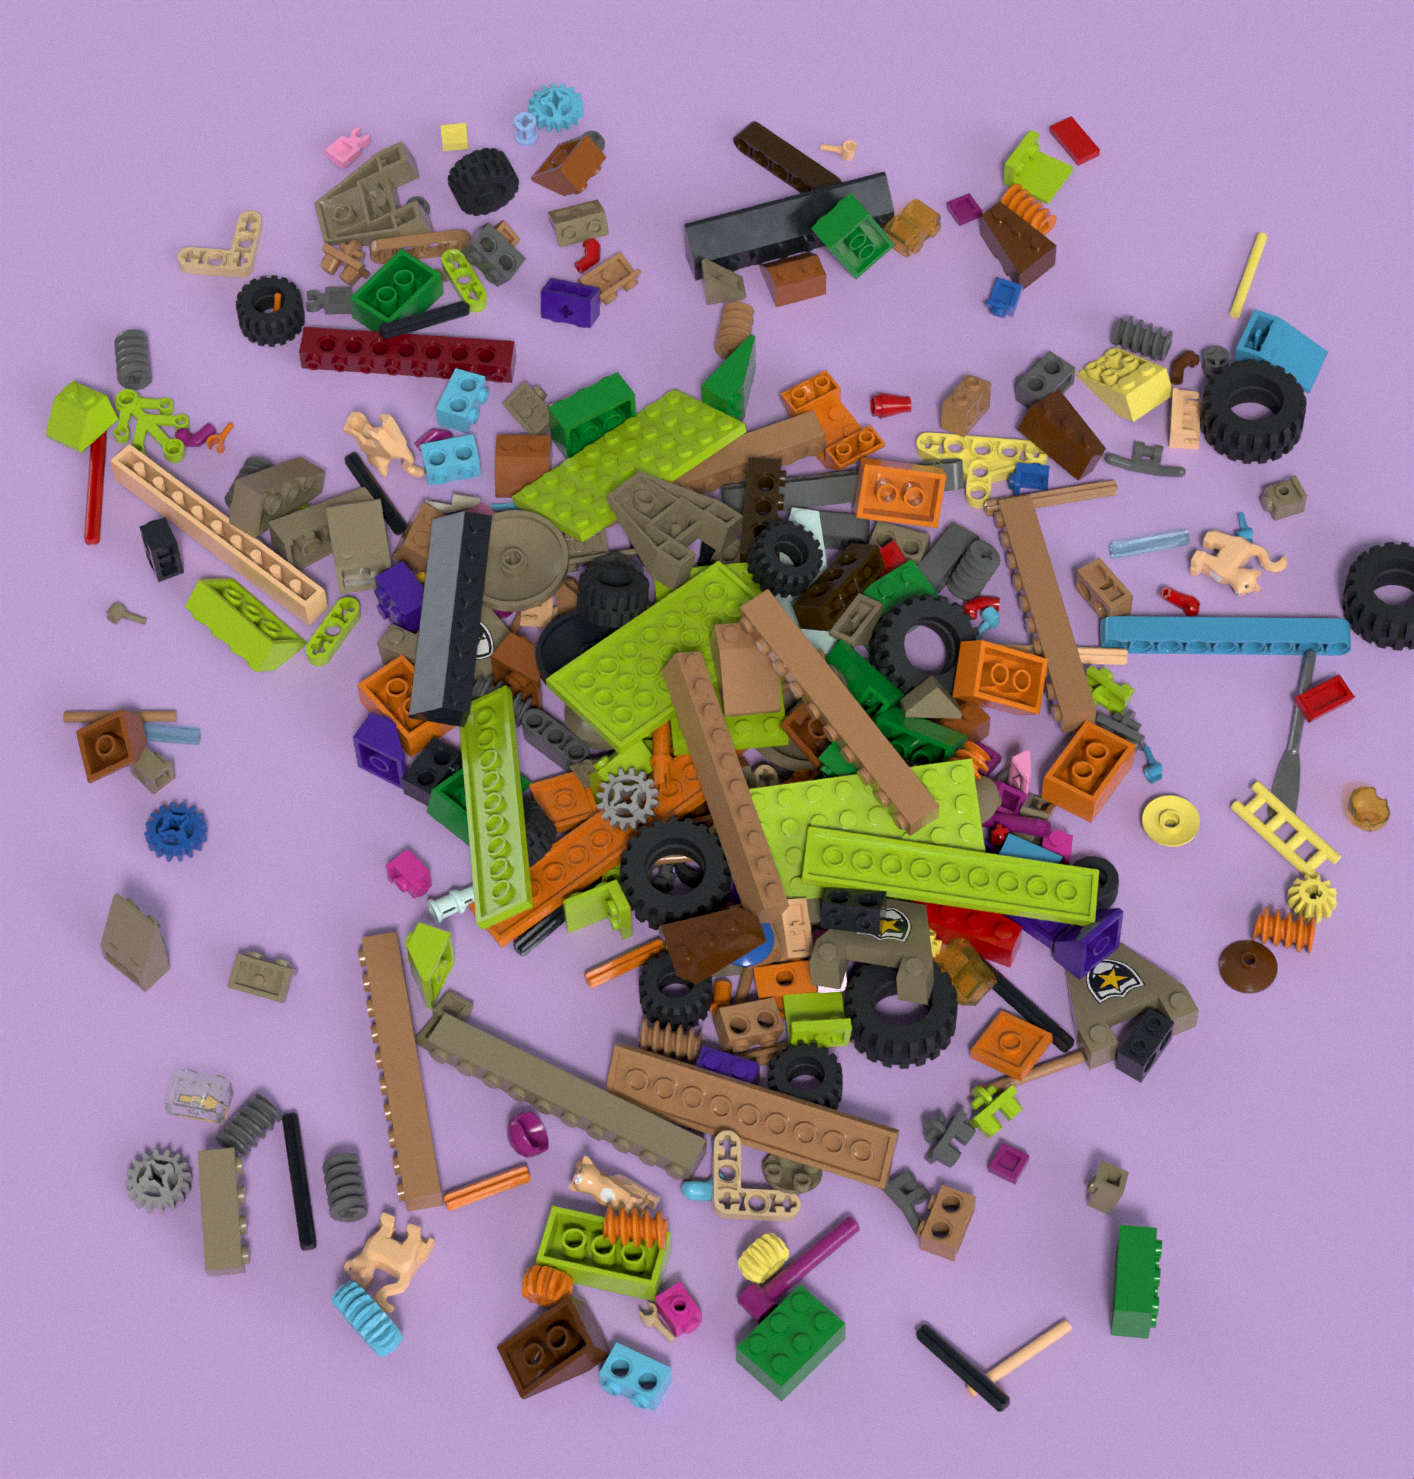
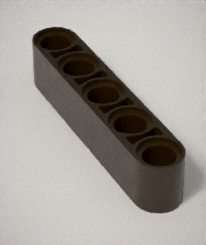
(782, 159)

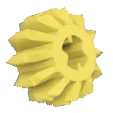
(1312, 898)
(763, 1258)

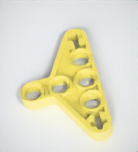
(995, 463)

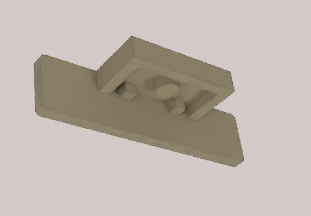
(596, 546)

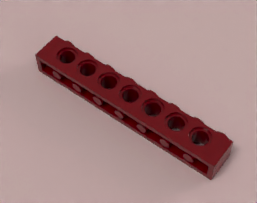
(406, 354)

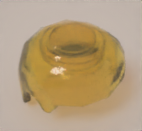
(1367, 810)

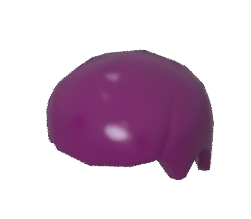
(527, 1135)

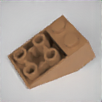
(415, 539)

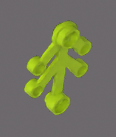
(149, 423)

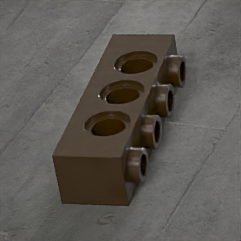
(761, 474)
(838, 586)

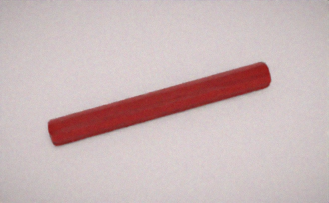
(95, 490)

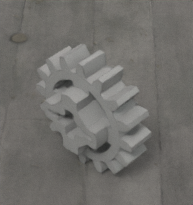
(619, 807)
(166, 1169)

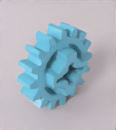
(568, 105)

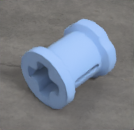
(520, 125)

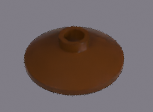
(1248, 977)

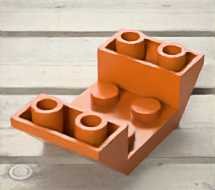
(843, 434)

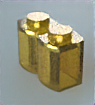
(913, 227)
(967, 971)

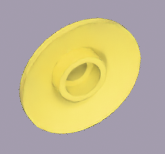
(1172, 811)

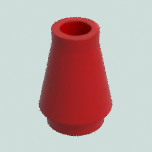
(887, 405)

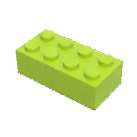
(576, 1246)

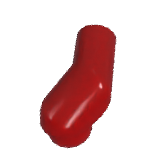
(1180, 600)

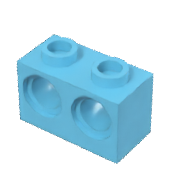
(462, 400)
(445, 460)
(640, 1370)

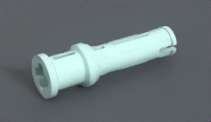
(450, 904)

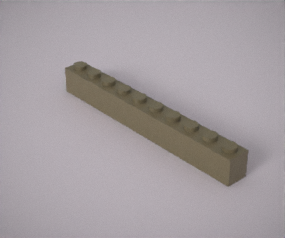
(567, 1097)

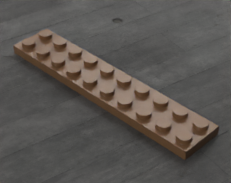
(756, 1114)

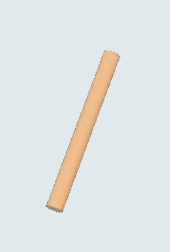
(1025, 1354)

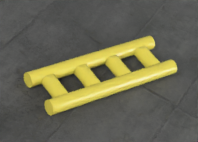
(1283, 815)

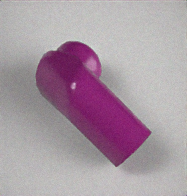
(432, 436)
(195, 439)

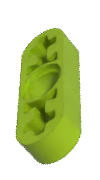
(464, 270)
(332, 643)

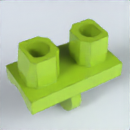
(1106, 691)
(1005, 1103)

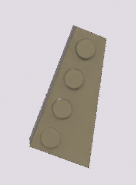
(273, 494)
(305, 534)

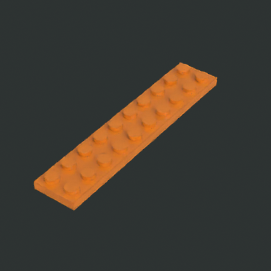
(593, 851)

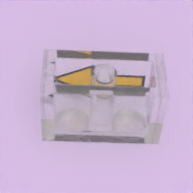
(198, 1096)

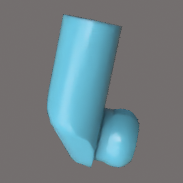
(699, 1190)

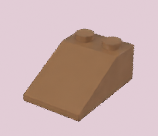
(743, 674)

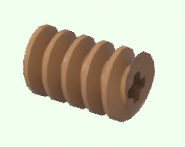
(733, 328)
(670, 1042)

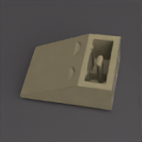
(358, 544)
(134, 943)

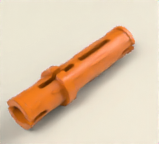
(661, 757)

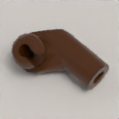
(1186, 359)

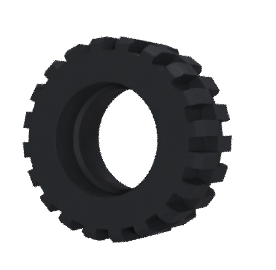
(1253, 384)
(925, 611)
(1365, 611)
(666, 840)
(892, 1042)

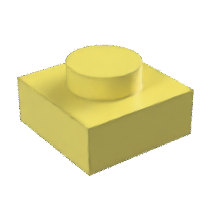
(454, 137)

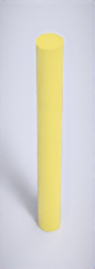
(1248, 275)

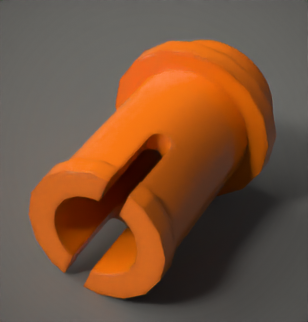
(721, 996)

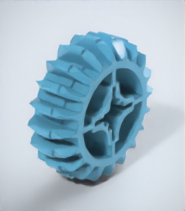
(367, 1318)

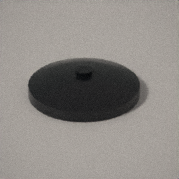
(565, 641)

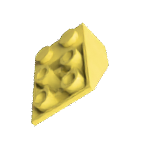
(1127, 383)

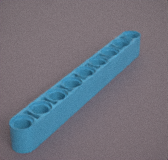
(1226, 635)

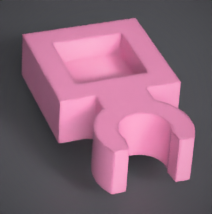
(347, 150)

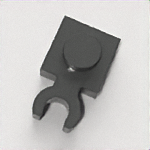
(334, 300)

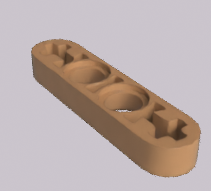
(384, 249)

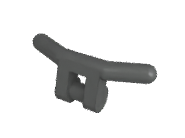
(1145, 466)
(916, 1196)

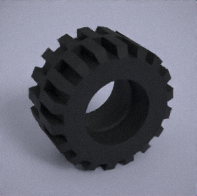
(483, 181)
(275, 326)
(794, 543)
(611, 595)
(539, 831)
(681, 1010)
(811, 1062)

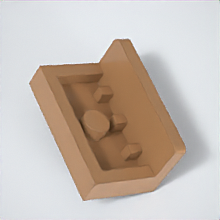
(612, 277)

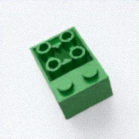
(863, 681)

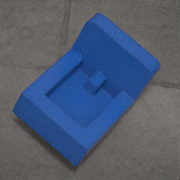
(1004, 298)
(1030, 477)

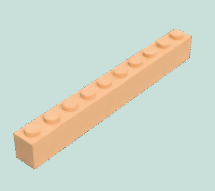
(214, 532)

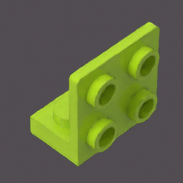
(1036, 170)
(599, 904)
(816, 1019)

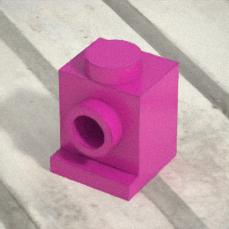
(1059, 843)
(409, 874)
(678, 1321)

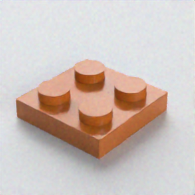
(564, 801)
(1011, 1045)

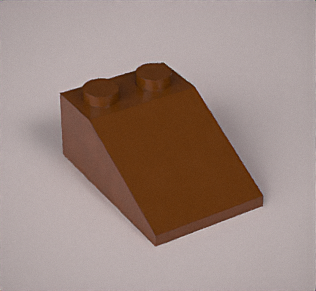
(554, 1348)

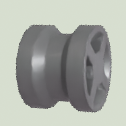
(1216, 355)

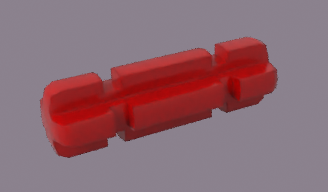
(999, 836)

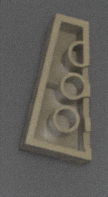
(223, 1211)

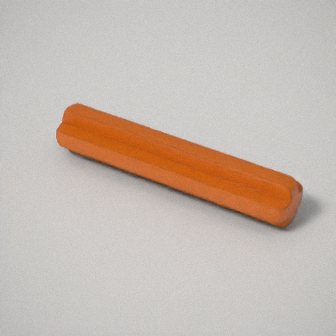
(624, 963)
(486, 1187)

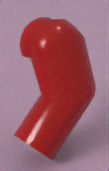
(591, 257)
(980, 603)

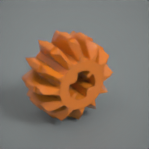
(546, 1286)

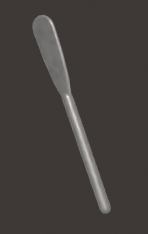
(1287, 781)

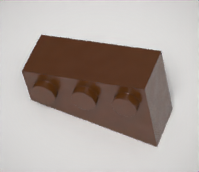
(1017, 245)
(1062, 435)
(711, 942)

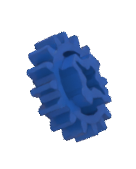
(177, 828)

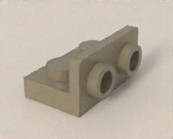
(579, 223)
(529, 408)
(261, 977)

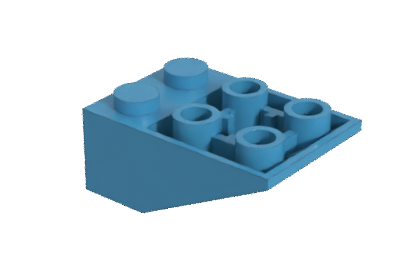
(1283, 345)

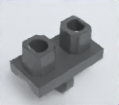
(1126, 729)
(955, 1128)

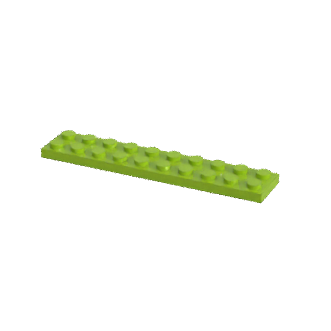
(495, 810)
(951, 876)

